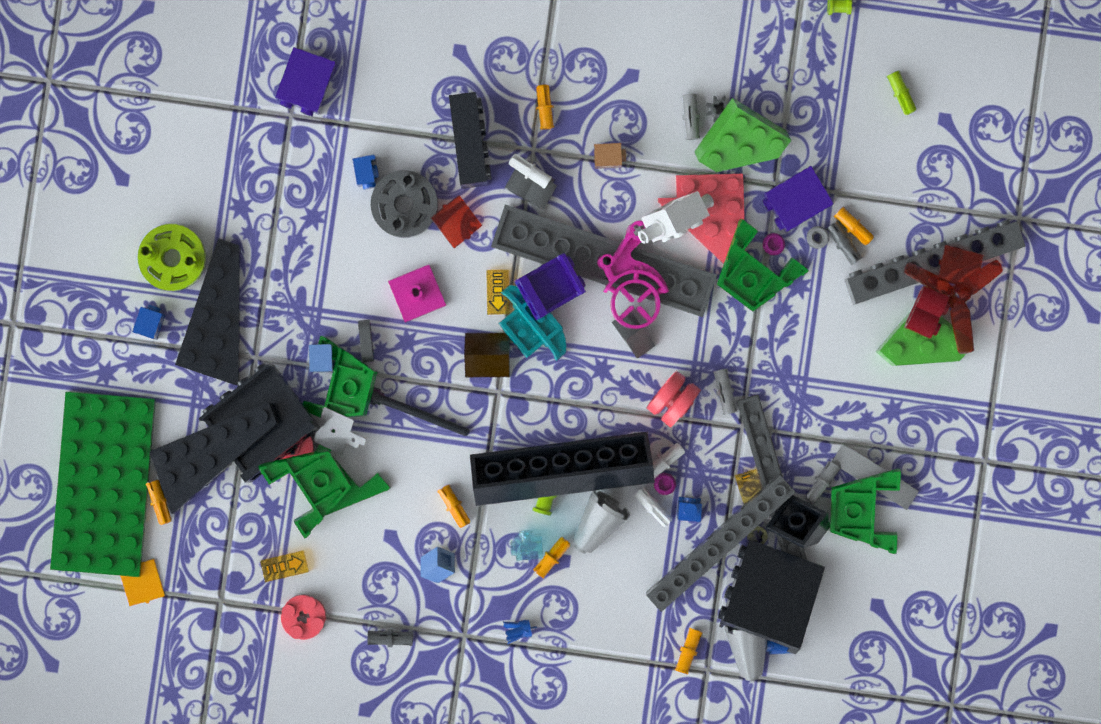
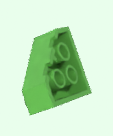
(741, 139)
(910, 348)

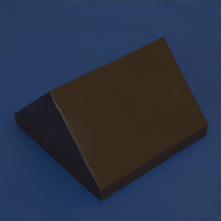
(487, 355)

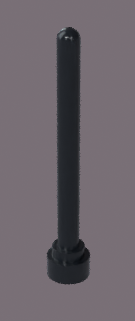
(379, 398)

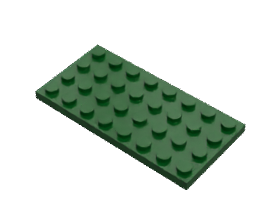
(102, 484)

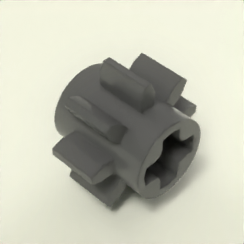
(712, 110)

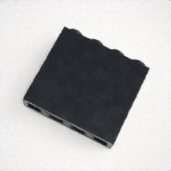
(294, 419)
(771, 595)

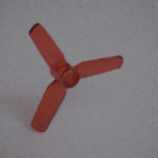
(959, 310)

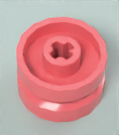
(676, 401)

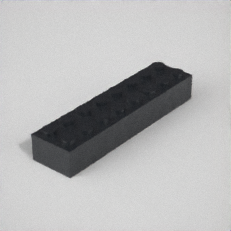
(561, 468)

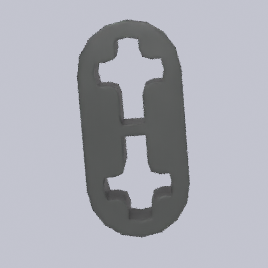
(366, 341)

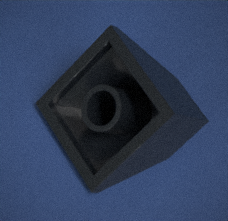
(799, 522)

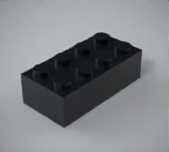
(468, 140)

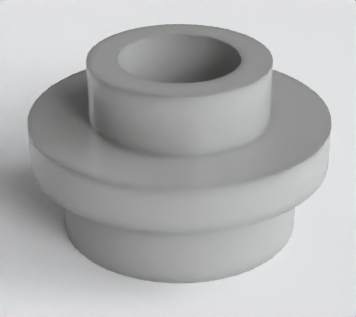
(824, 237)

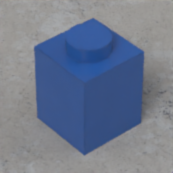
(149, 322)

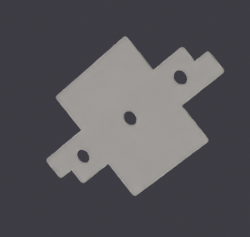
(342, 436)

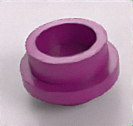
(773, 244)
(665, 484)

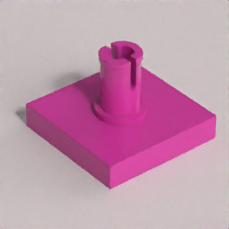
(417, 293)

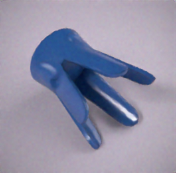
(521, 629)

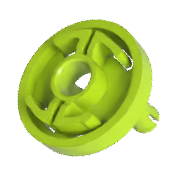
(153, 254)

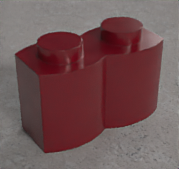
(927, 312)

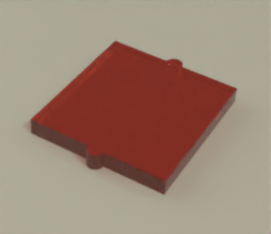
(456, 221)
(960, 267)

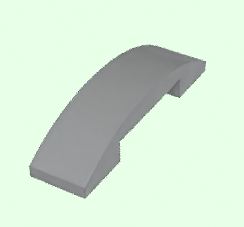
(861, 467)

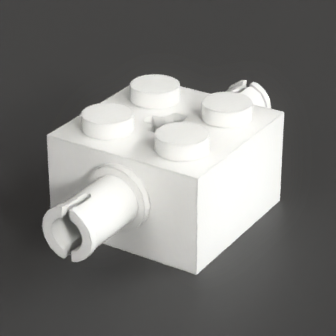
(675, 217)

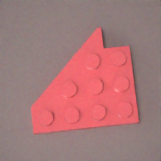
(728, 208)

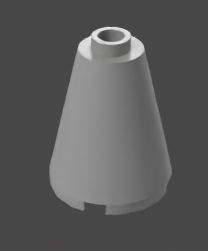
(599, 521)
(747, 651)

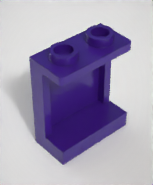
(305, 81)
(797, 199)
(550, 286)

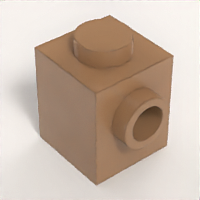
(609, 155)

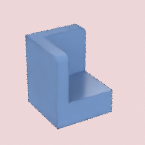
(320, 358)
(437, 565)

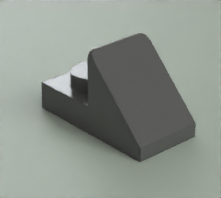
(636, 339)

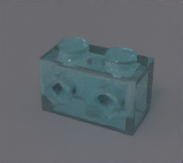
(527, 546)

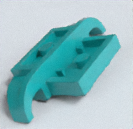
(528, 332)

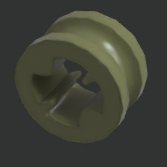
(764, 536)

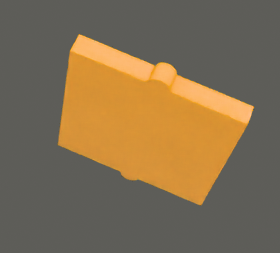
(145, 587)

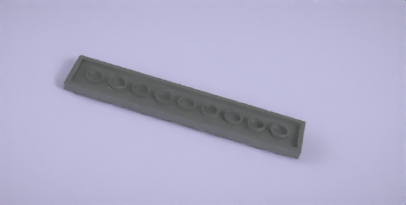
(545, 239)

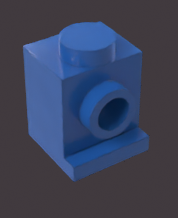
(365, 171)
(689, 509)

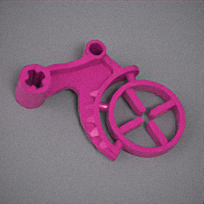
(622, 264)

